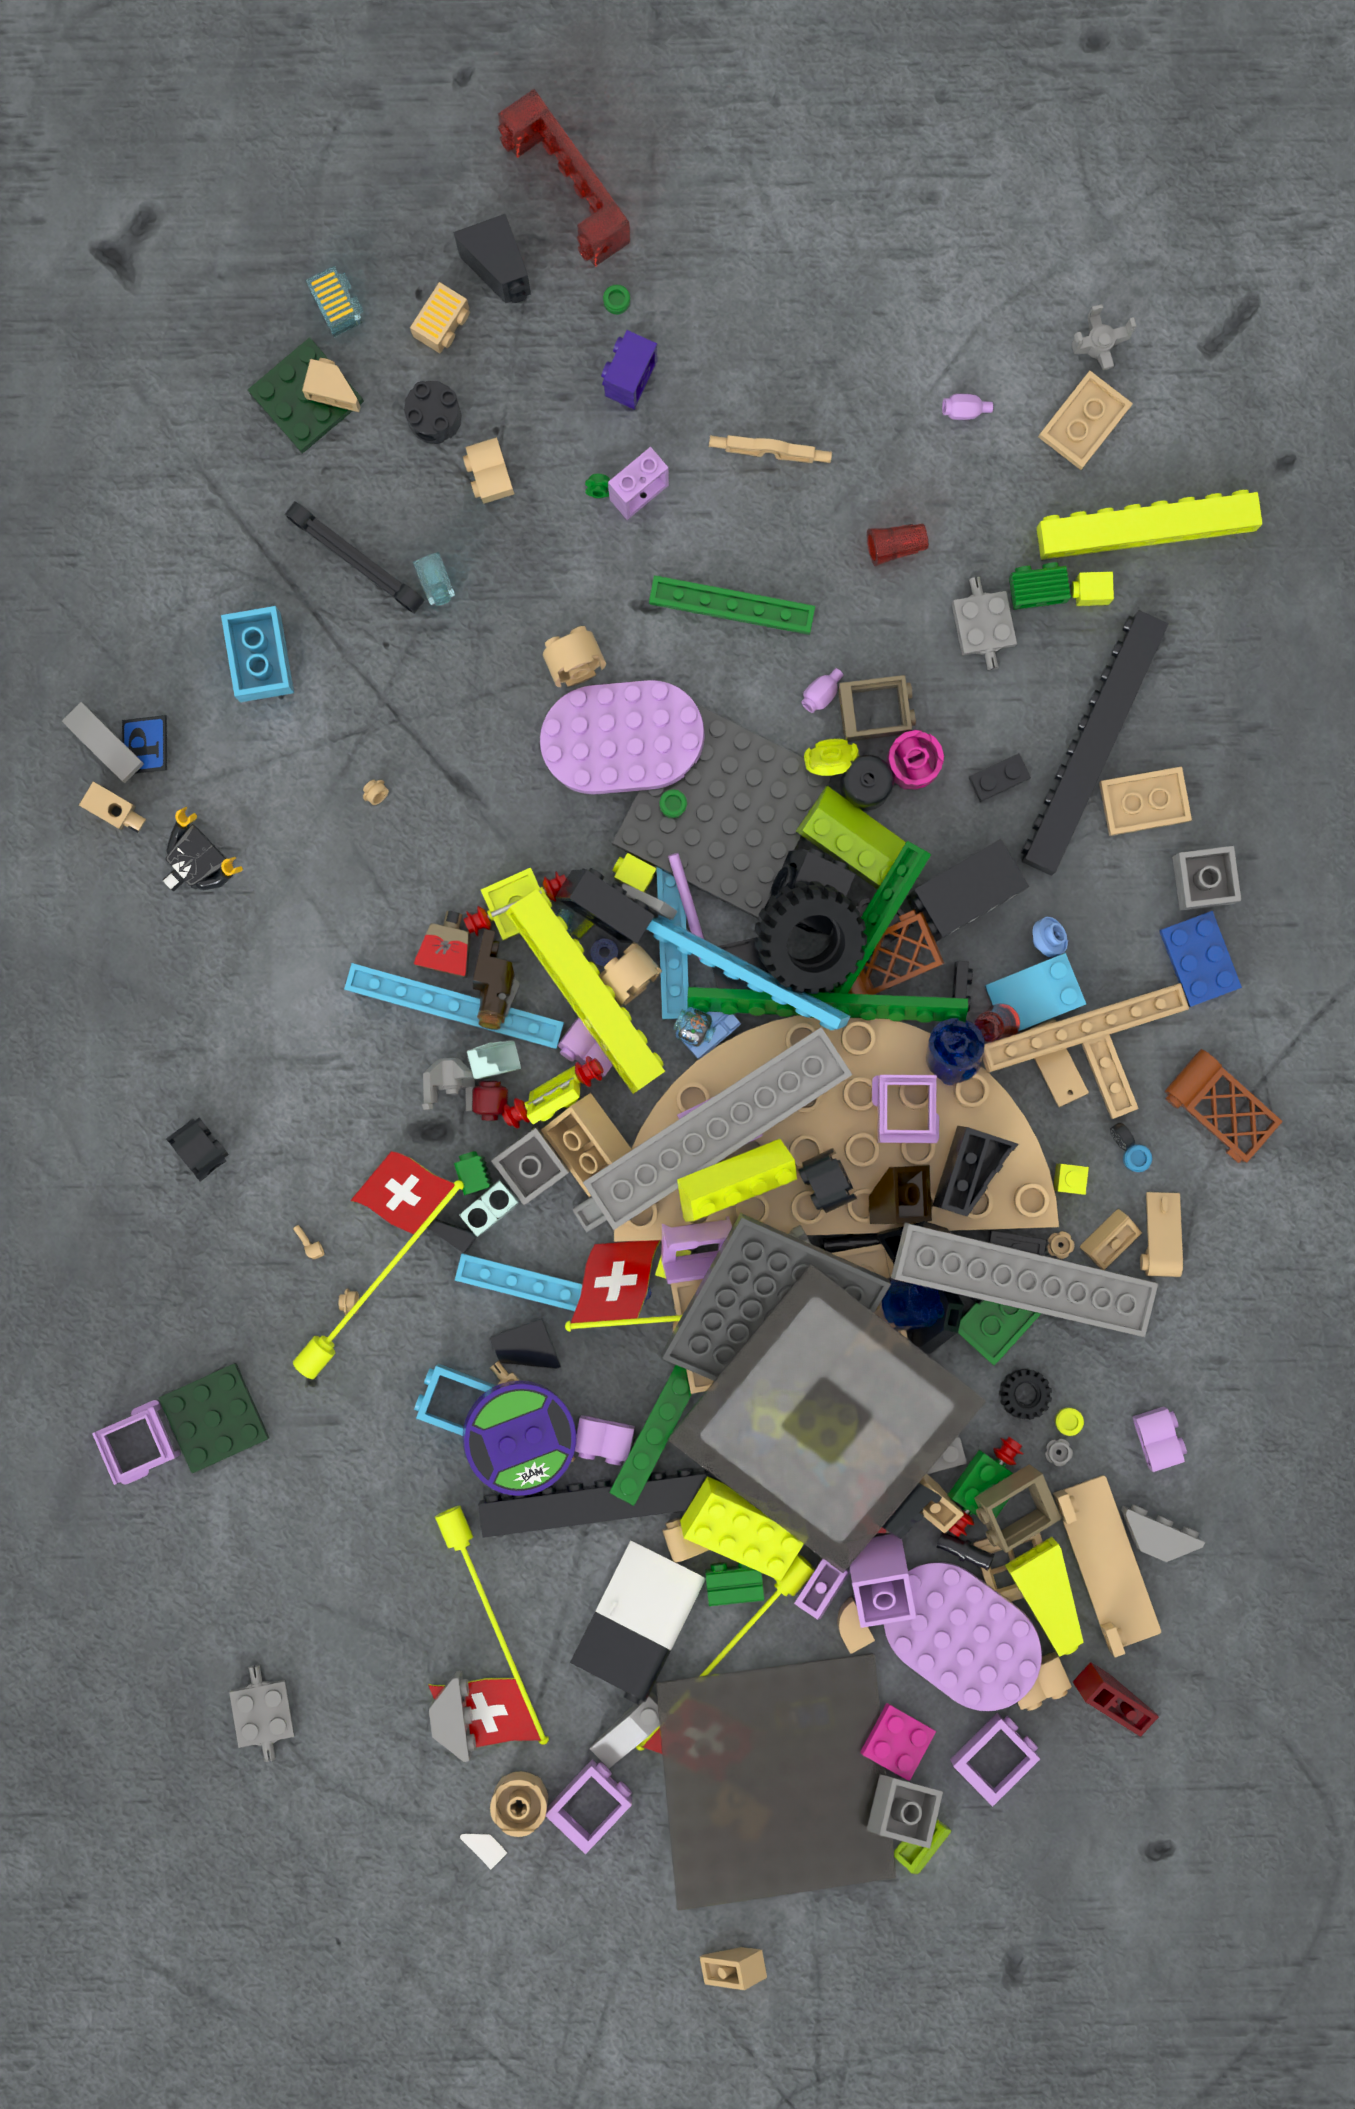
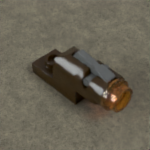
(496, 983)

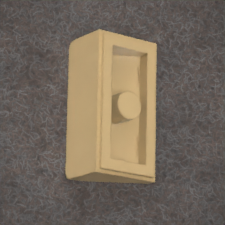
(1110, 1239)

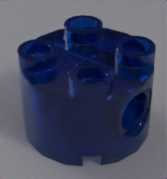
(955, 1051)
(911, 1305)

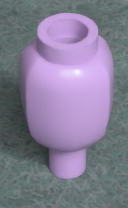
(965, 406)
(821, 691)

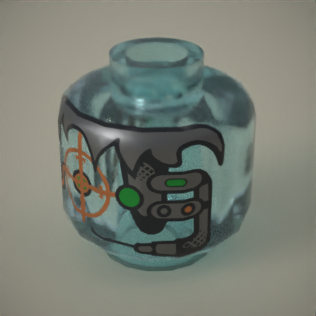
(694, 1027)

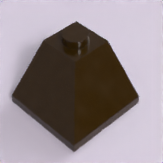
(902, 1196)

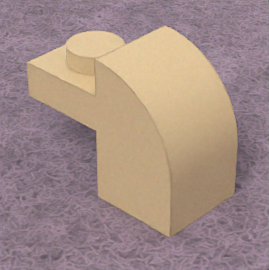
(850, 1628)

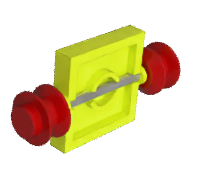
(503, 895)
(554, 1094)

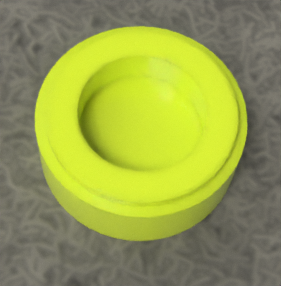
(1069, 1421)

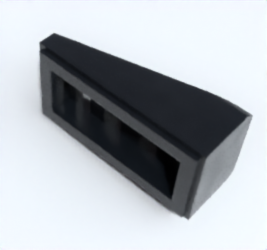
(454, 1235)

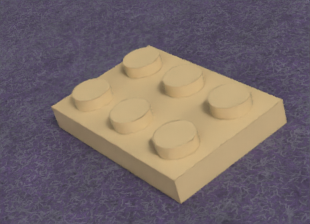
(1085, 420)
(1145, 801)

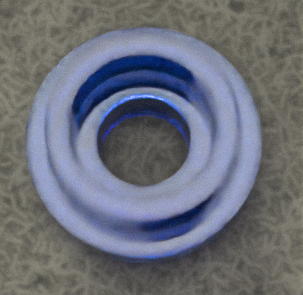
(601, 943)

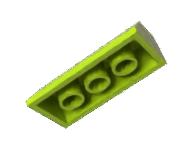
(851, 837)

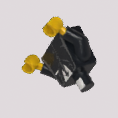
(195, 857)

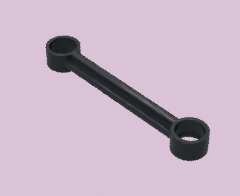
(400, 592)

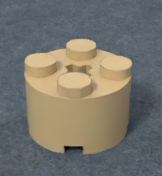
(573, 657)
(630, 974)
(505, 1811)

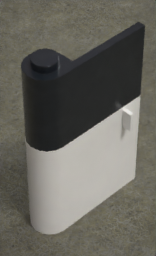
(638, 1621)

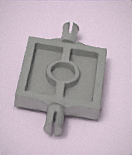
(984, 623)
(261, 1713)

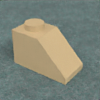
(328, 386)
(945, 1512)
(733, 1968)

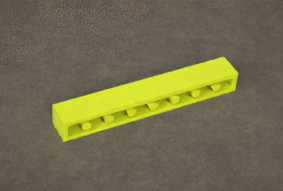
(1149, 525)
(585, 991)

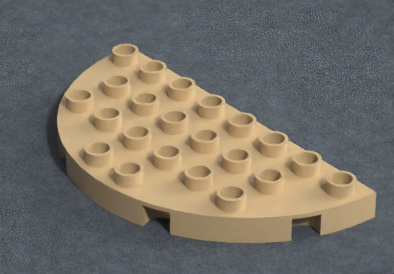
(848, 1123)

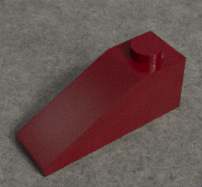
(1114, 1699)

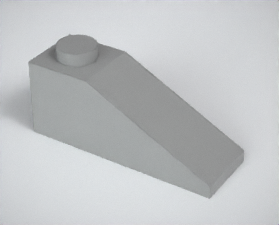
(627, 1731)

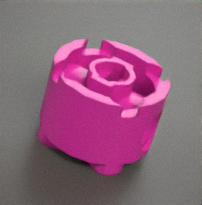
(915, 759)

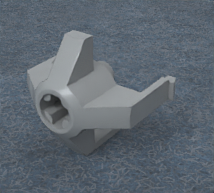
(1101, 338)
(447, 1075)

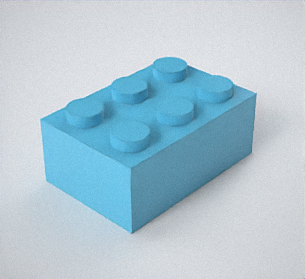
(257, 654)

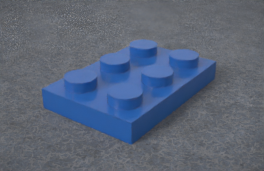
(1200, 958)

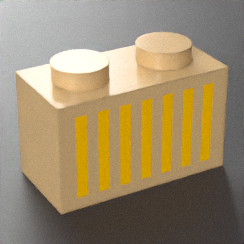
(440, 318)

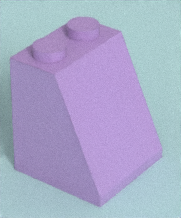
(882, 1583)

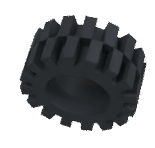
(1041, 1399)

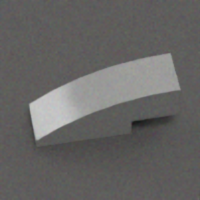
(103, 742)

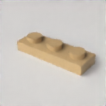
(1110, 1076)

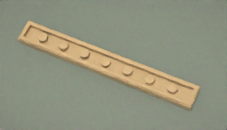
(1084, 1027)

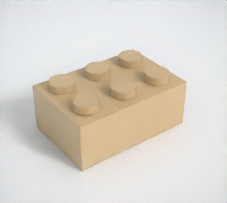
(585, 1139)

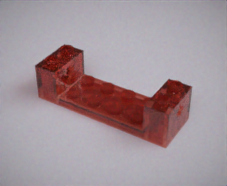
(529, 123)

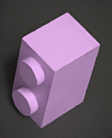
(821, 1589)

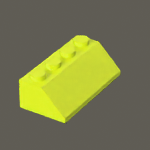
(736, 1180)

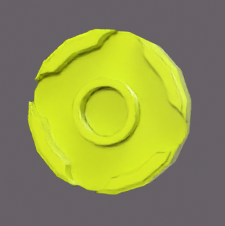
(830, 757)

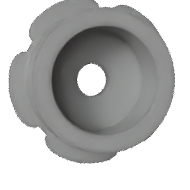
(1064, 1457)

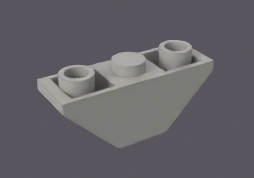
(1158, 1536)
(452, 1718)

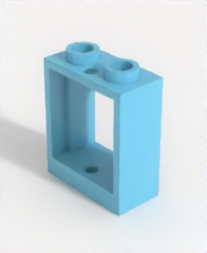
(432, 1380)

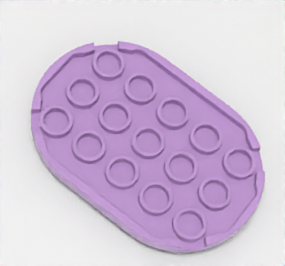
(622, 737)
(967, 1639)

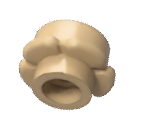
(375, 792)
(1068, 1245)
(348, 1300)

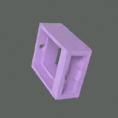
(643, 475)
(961, 1758)
(571, 1827)

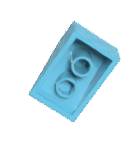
(1039, 991)

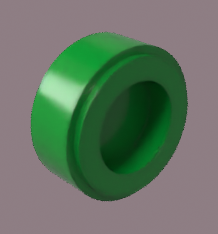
(616, 299)
(673, 803)

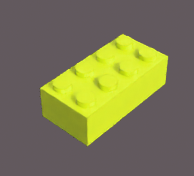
(738, 1530)

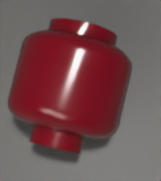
(489, 1099)

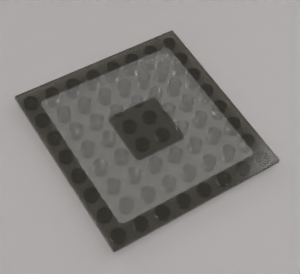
(826, 1419)

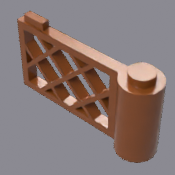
(863, 983)
(1193, 1085)

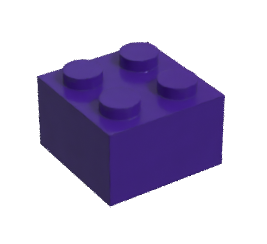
(630, 369)

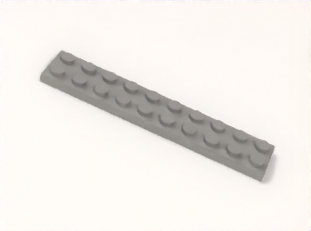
(717, 1128)
(1024, 1280)

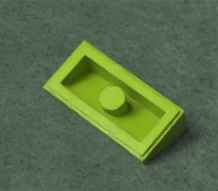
(915, 1856)

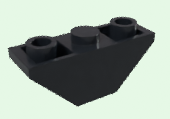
(932, 1337)

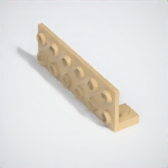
(1107, 1563)

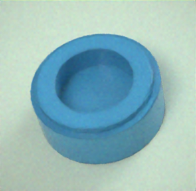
(1137, 1158)

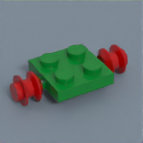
(980, 1476)

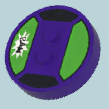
(519, 1438)

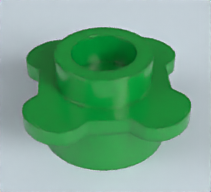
(597, 486)

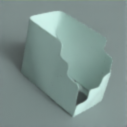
(493, 1059)
(492, 1213)

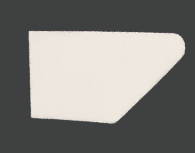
(485, 1848)

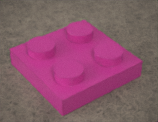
(898, 1742)

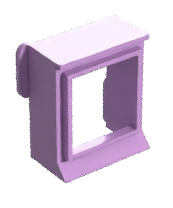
(879, 1099)
(690, 1237)
(150, 1413)

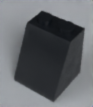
(495, 258)

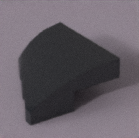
(526, 1346)
(910, 1510)

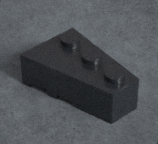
(970, 1168)

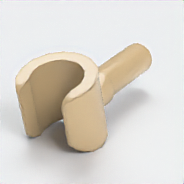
(312, 1250)

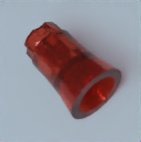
(895, 542)
(1005, 1022)

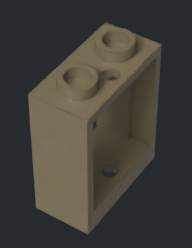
(904, 693)
(1029, 1525)

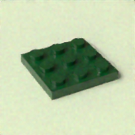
(284, 401)
(214, 1418)

